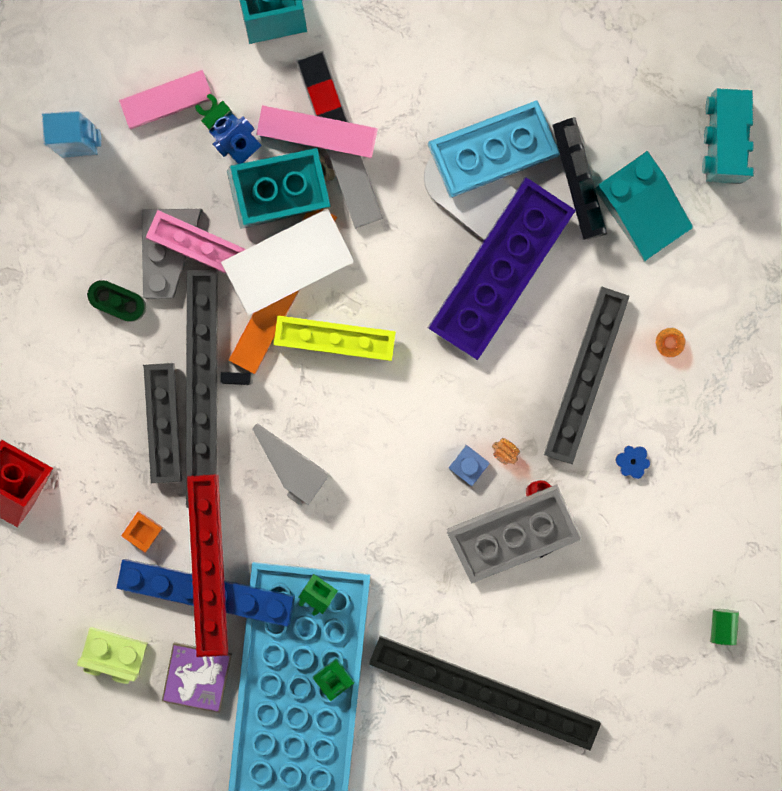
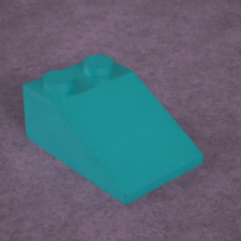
(272, 19)
(278, 187)
(644, 205)

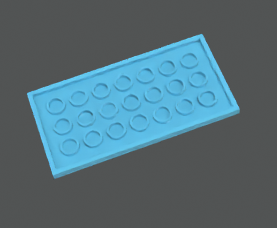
(284, 722)

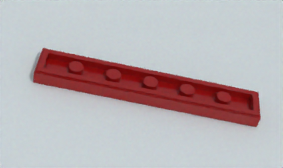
(207, 566)

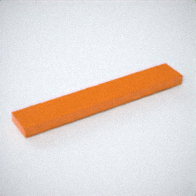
(261, 329)

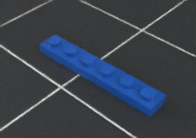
(178, 587)

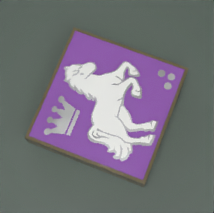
(196, 680)

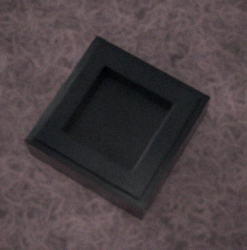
(236, 378)

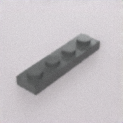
(162, 423)

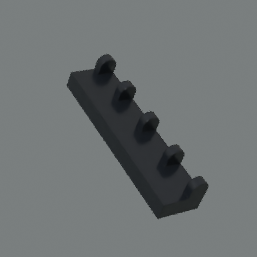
(579, 178)

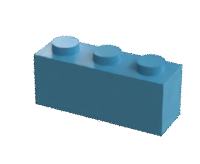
(70, 134)

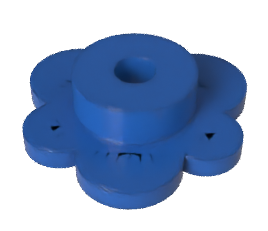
(624, 461)

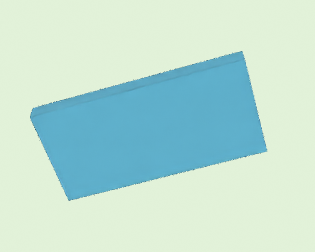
(493, 149)

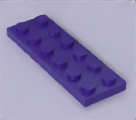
(501, 268)

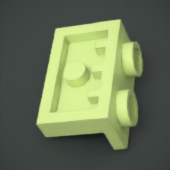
(112, 655)

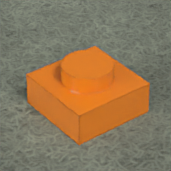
(142, 531)

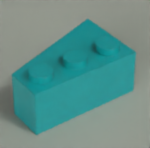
(728, 136)

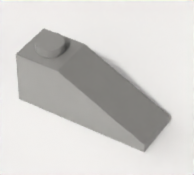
(294, 470)

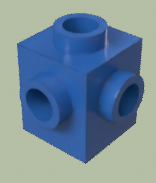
(234, 137)

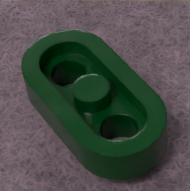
(117, 301)

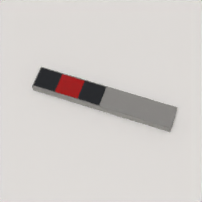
(347, 167)

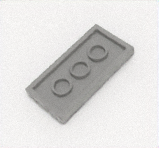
(514, 534)

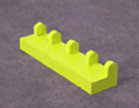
(334, 338)

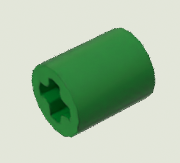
(724, 627)

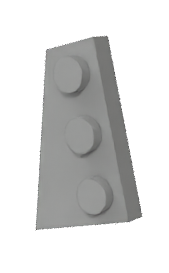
(161, 265)

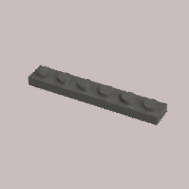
(586, 375)

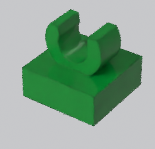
(213, 114)
(317, 594)
(333, 679)

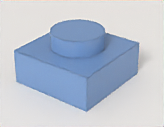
(469, 465)

